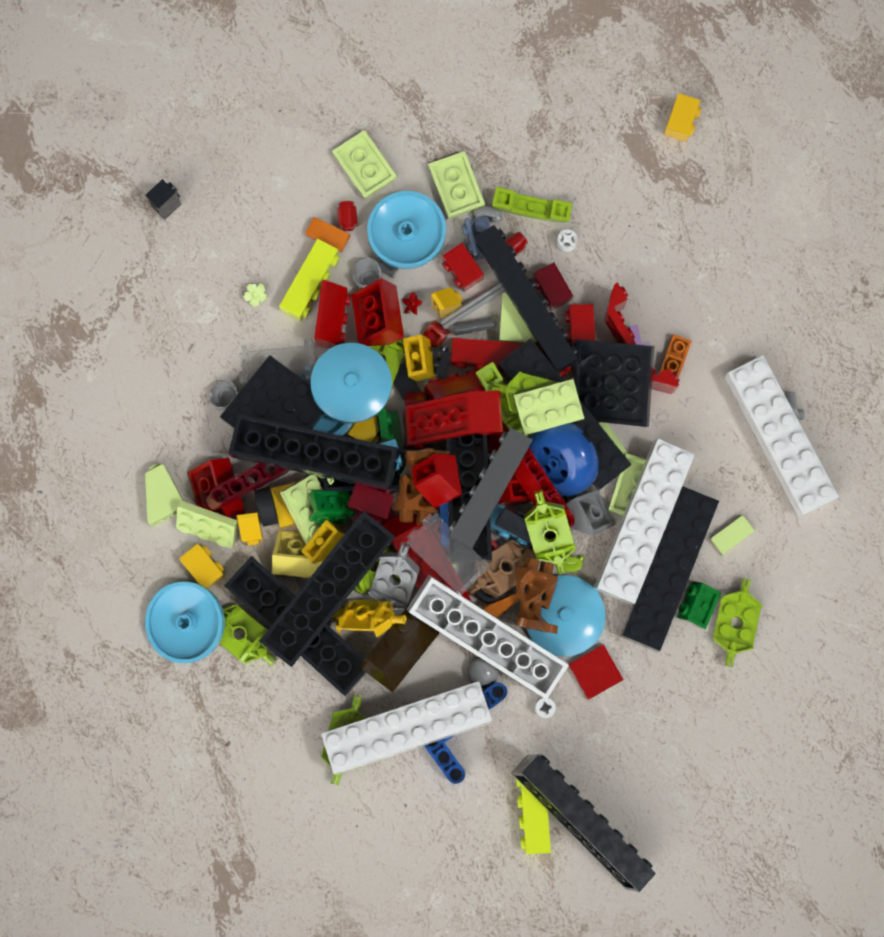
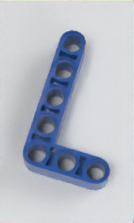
(441, 746)

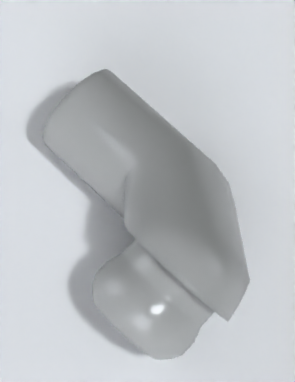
(489, 211)
(791, 397)

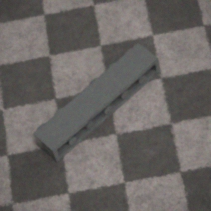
(490, 489)

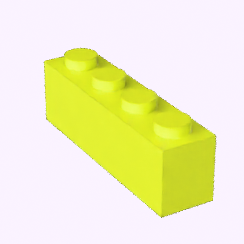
(309, 280)
(534, 822)

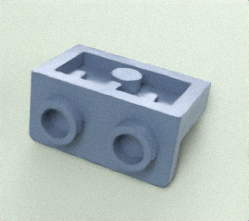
(471, 229)

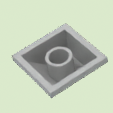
(590, 513)

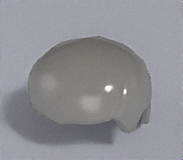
(366, 272)
(223, 394)
(483, 672)

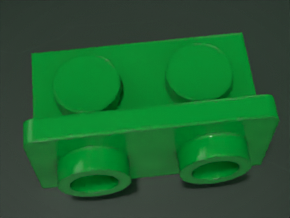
(390, 426)
(330, 506)
(698, 604)

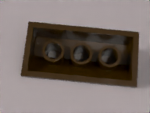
(399, 651)

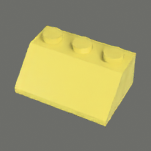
(289, 559)

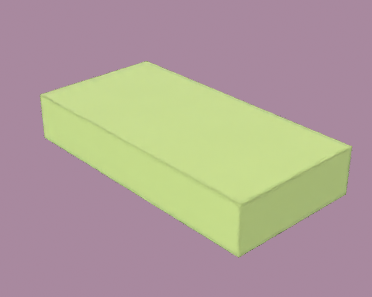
(732, 535)

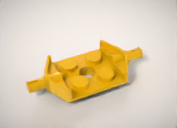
(367, 616)

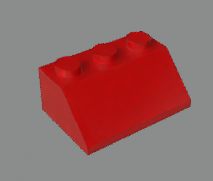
(377, 314)
(331, 315)
(453, 385)
(208, 476)

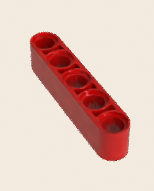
(533, 478)

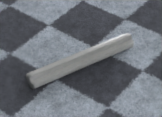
(472, 305)

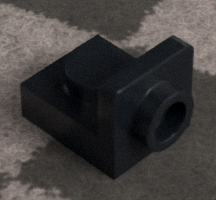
(441, 363)

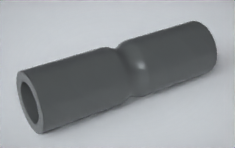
(470, 327)

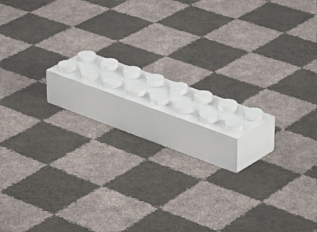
(781, 436)
(644, 521)
(487, 637)
(406, 728)

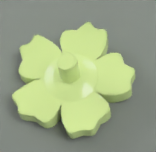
(255, 294)

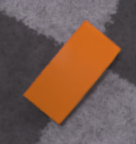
(327, 233)
(676, 354)

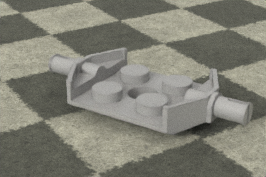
(385, 587)

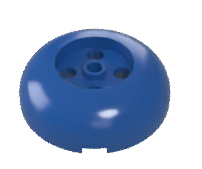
(567, 450)

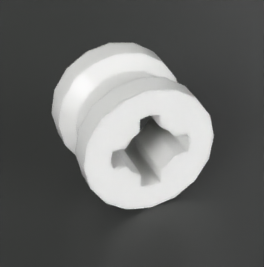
(567, 236)
(542, 709)

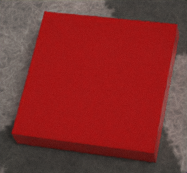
(595, 672)

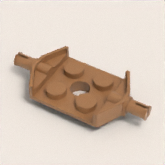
(494, 579)

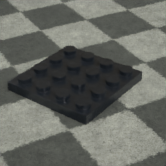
(615, 381)
(276, 396)

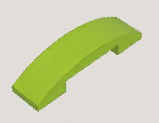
(531, 207)
(489, 375)

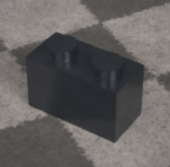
(164, 198)

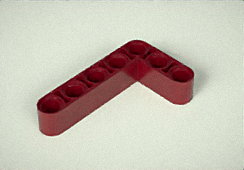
(243, 485)

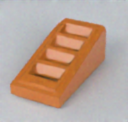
(501, 606)

